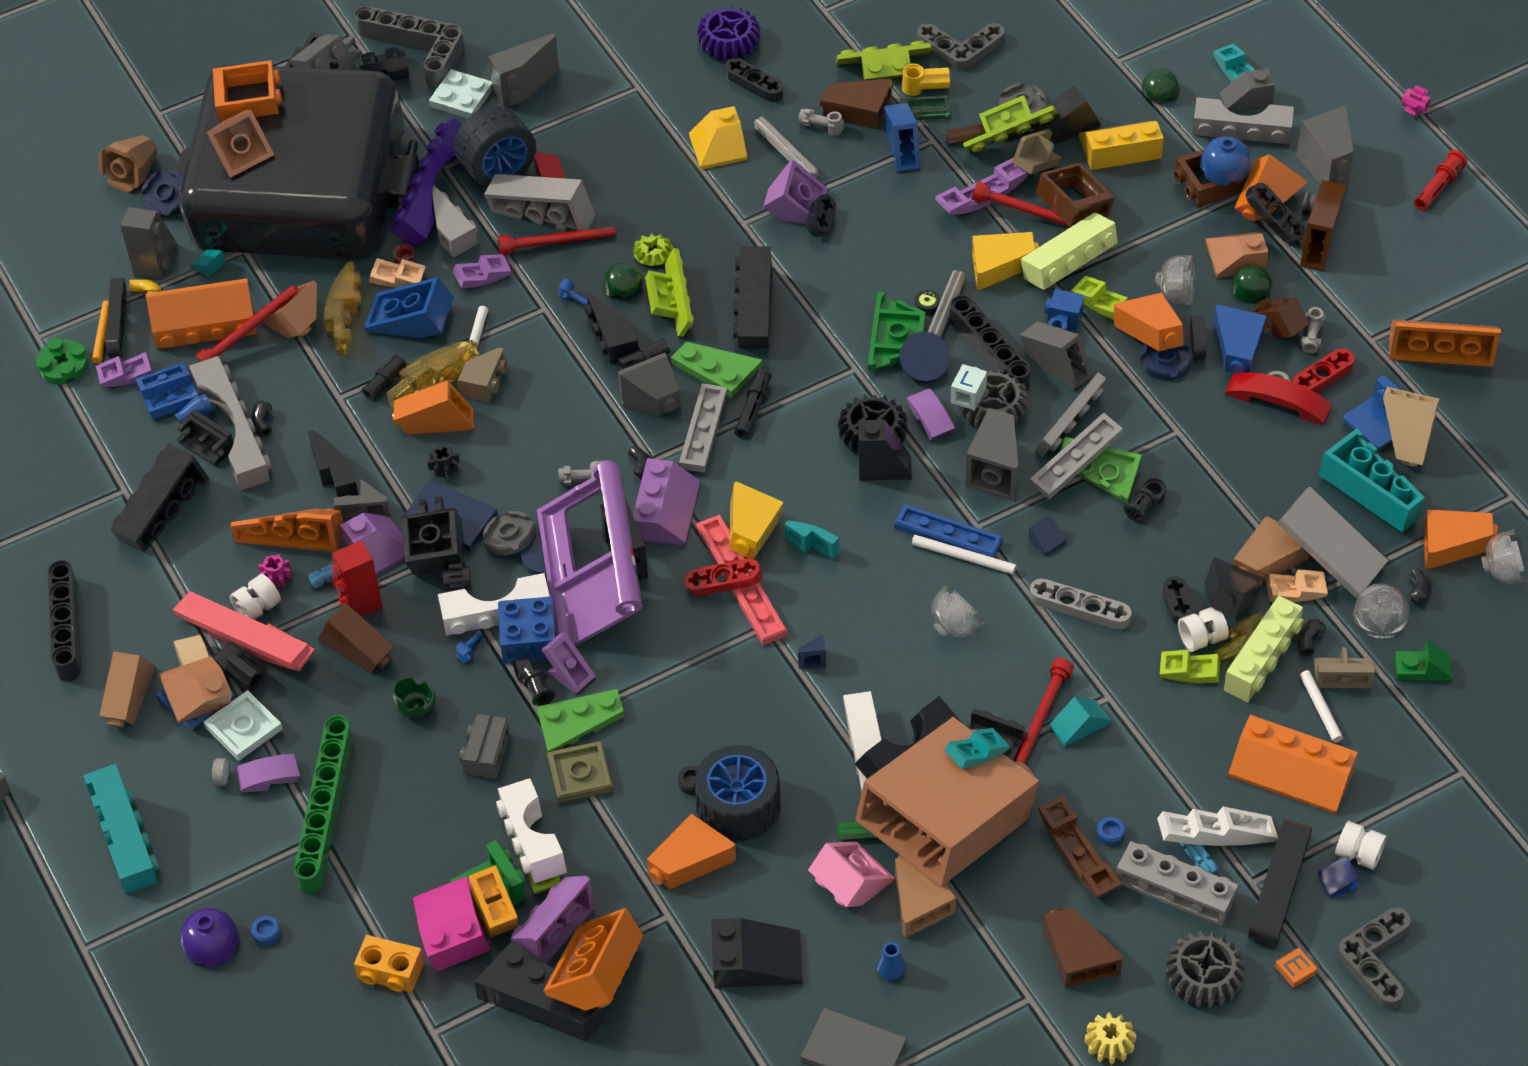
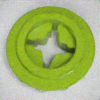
(656, 256)

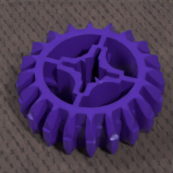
(728, 33)

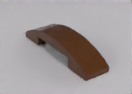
(1076, 849)

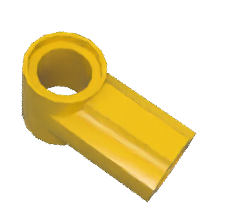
(917, 79)

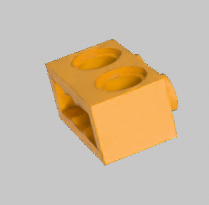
(493, 901)
(391, 958)

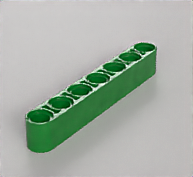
(323, 814)

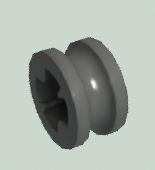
(1309, 200)

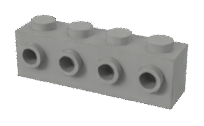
(1177, 883)

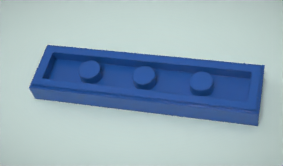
(948, 531)

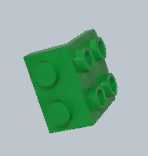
(512, 879)

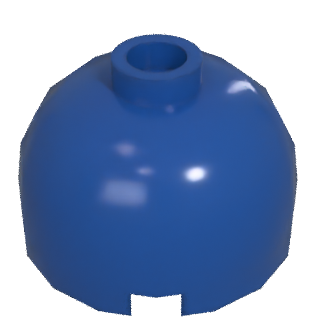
(1225, 160)

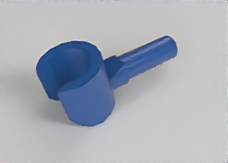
(566, 291)
(464, 650)

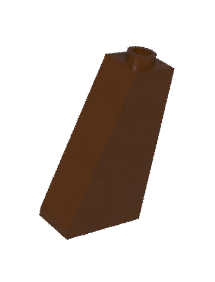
(1322, 225)

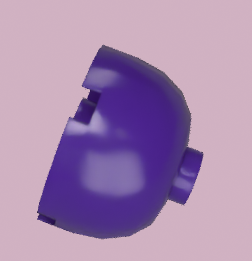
(209, 937)

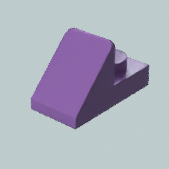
(567, 663)

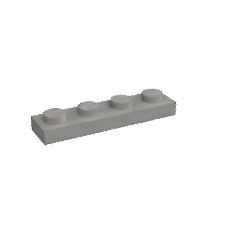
(1066, 422)
(703, 428)
(1076, 456)

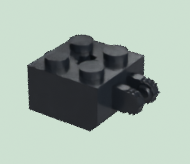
(432, 538)

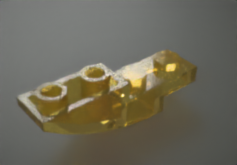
(341, 305)
(433, 369)

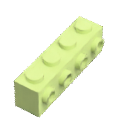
(1069, 251)
(1263, 649)

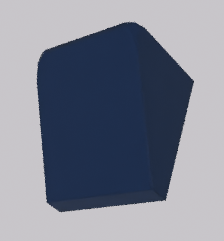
(1046, 535)
(812, 654)

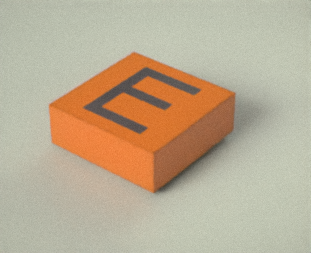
(1296, 967)

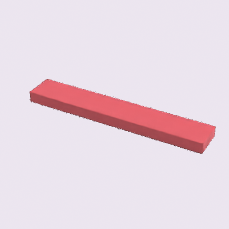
(751, 599)
(241, 630)

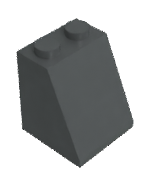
(1327, 146)
(994, 457)

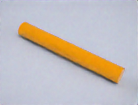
(101, 334)

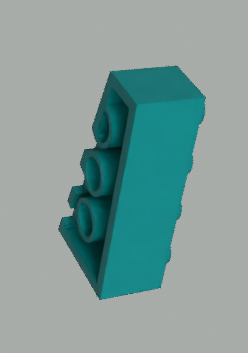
(1371, 481)
(121, 829)

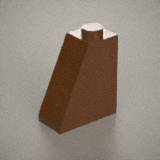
(858, 101)
(356, 640)
(1079, 949)

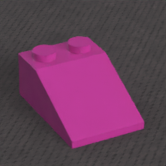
(450, 924)

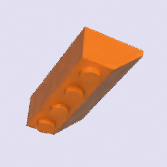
(199, 313)
(1443, 343)
(1293, 764)
(595, 961)

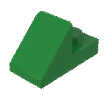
(1429, 664)

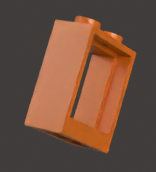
(246, 75)

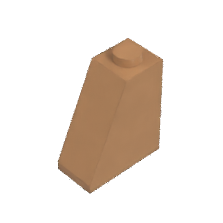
(1270, 551)
(125, 688)
(920, 898)

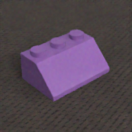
(665, 502)
(556, 917)

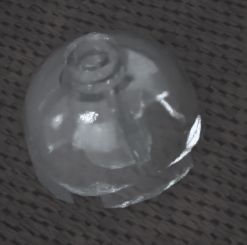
(1177, 279)
(1504, 559)
(1381, 610)
(953, 614)

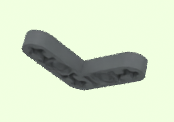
(958, 51)
(1366, 955)

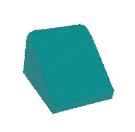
(209, 262)

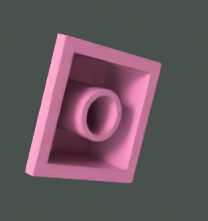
(849, 873)

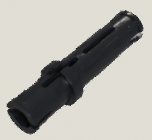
(755, 396)

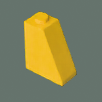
(999, 256)
(751, 519)

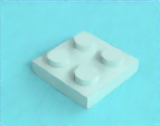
(460, 94)
(243, 725)

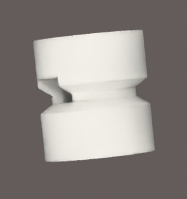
(258, 596)
(1201, 629)
(1361, 845)

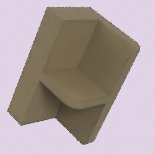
(1036, 152)
(1343, 672)

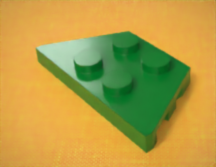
(891, 327)

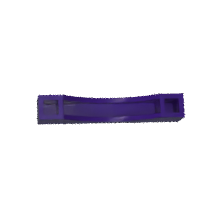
(416, 216)

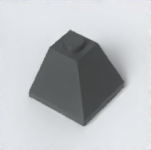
(649, 387)

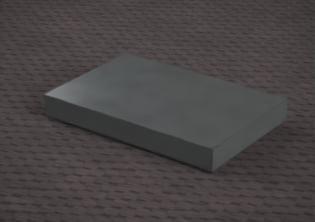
(850, 1042)

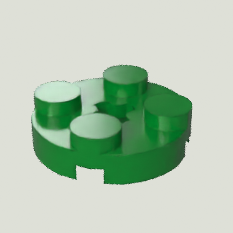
(59, 350)

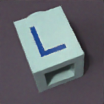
(968, 387)

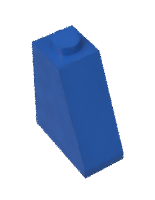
(902, 136)
(1238, 337)

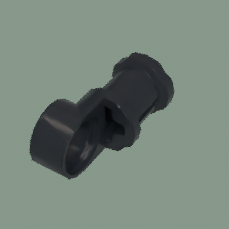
(1145, 499)
(534, 681)

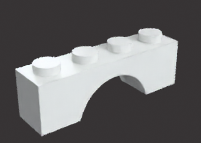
(466, 613)
(540, 851)

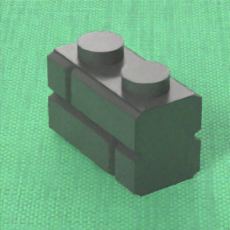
(485, 746)

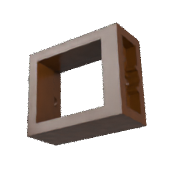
(1206, 193)
(1095, 195)

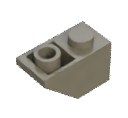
(482, 375)

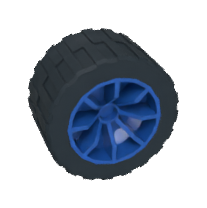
(494, 143)
(737, 792)

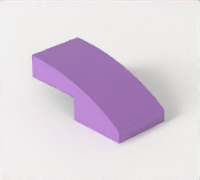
(487, 270)
(119, 373)
(931, 413)
(263, 772)

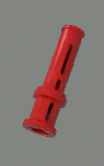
(1445, 173)

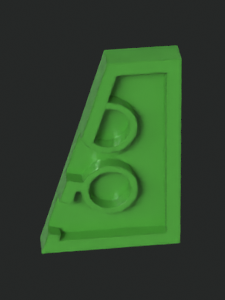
(716, 366)
(1112, 471)
(573, 718)

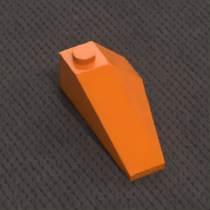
(300, 529)

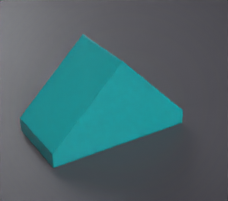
(1079, 720)

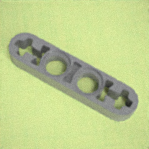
(1078, 607)

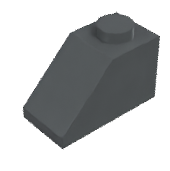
(1249, 91)

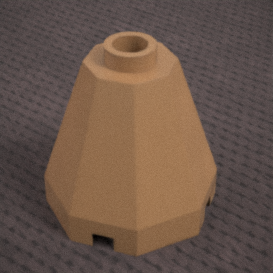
(127, 162)

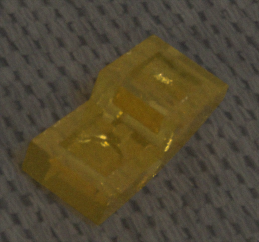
(1240, 634)

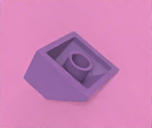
(793, 193)
(379, 536)

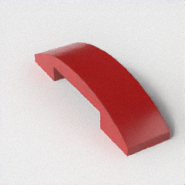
(1280, 392)

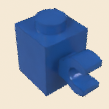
(1065, 309)

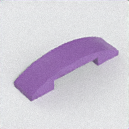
(1004, 180)

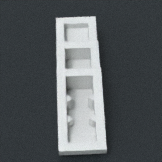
(862, 725)
(1217, 829)

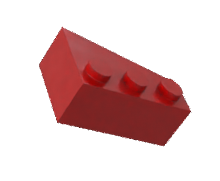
(356, 579)

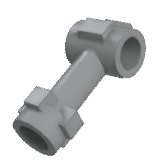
(832, 121)
(1316, 320)
(567, 475)

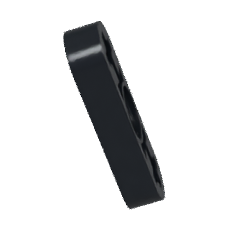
(767, 87)
(1265, 212)

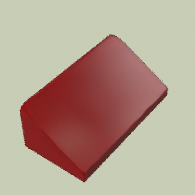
(548, 165)

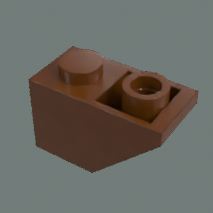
(1283, 316)

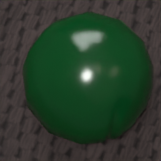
(1160, 85)
(622, 280)
(1251, 283)
(413, 698)

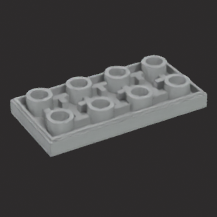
(1332, 542)

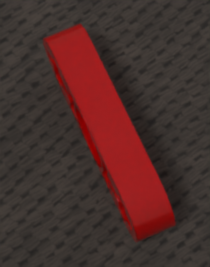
(1328, 364)
(732, 583)

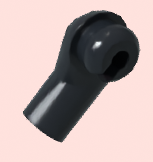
(258, 415)
(640, 457)
(1422, 587)
(1306, 634)

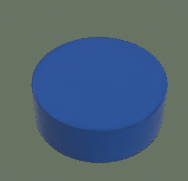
(1111, 831)
(266, 930)

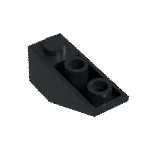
(613, 329)

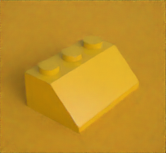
(1122, 144)

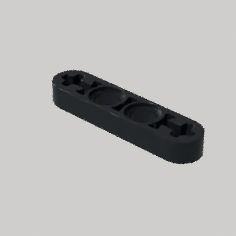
(116, 317)

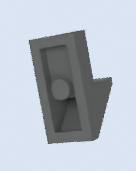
(368, 501)

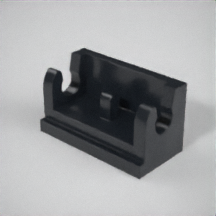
(205, 438)

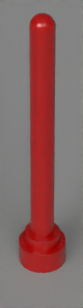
(984, 193)
(509, 244)
(248, 325)
(1060, 672)

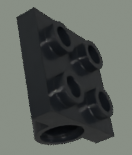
(392, 61)

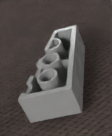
(541, 200)

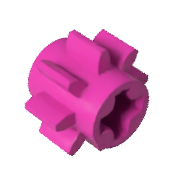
(1416, 101)
(276, 569)

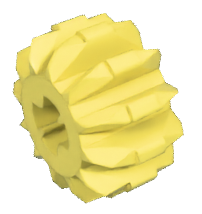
(1103, 1029)

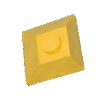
(718, 139)

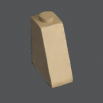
(1410, 423)

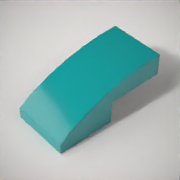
(1232, 61)
(806, 536)
(978, 749)

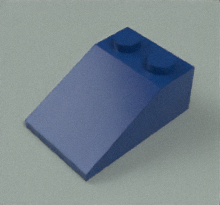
(411, 310)

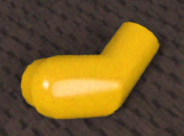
(144, 286)

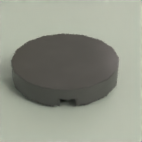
(1034, 96)
(509, 533)

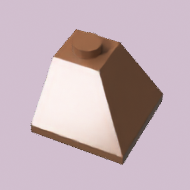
(240, 142)
(1235, 252)
(296, 314)
(196, 689)

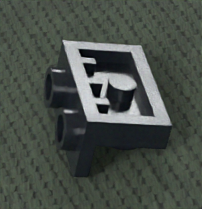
(1009, 730)

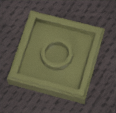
(580, 772)

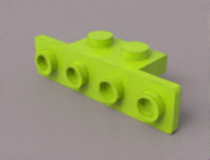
(884, 62)
(1007, 119)
(669, 293)

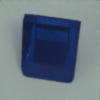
(1339, 877)

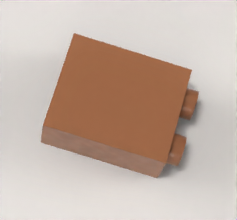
(943, 813)

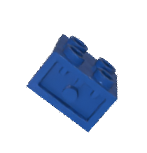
(1371, 416)
(525, 628)

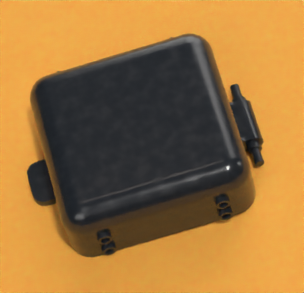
(327, 175)

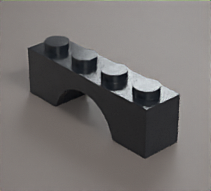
(923, 724)

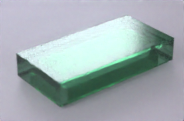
(929, 107)

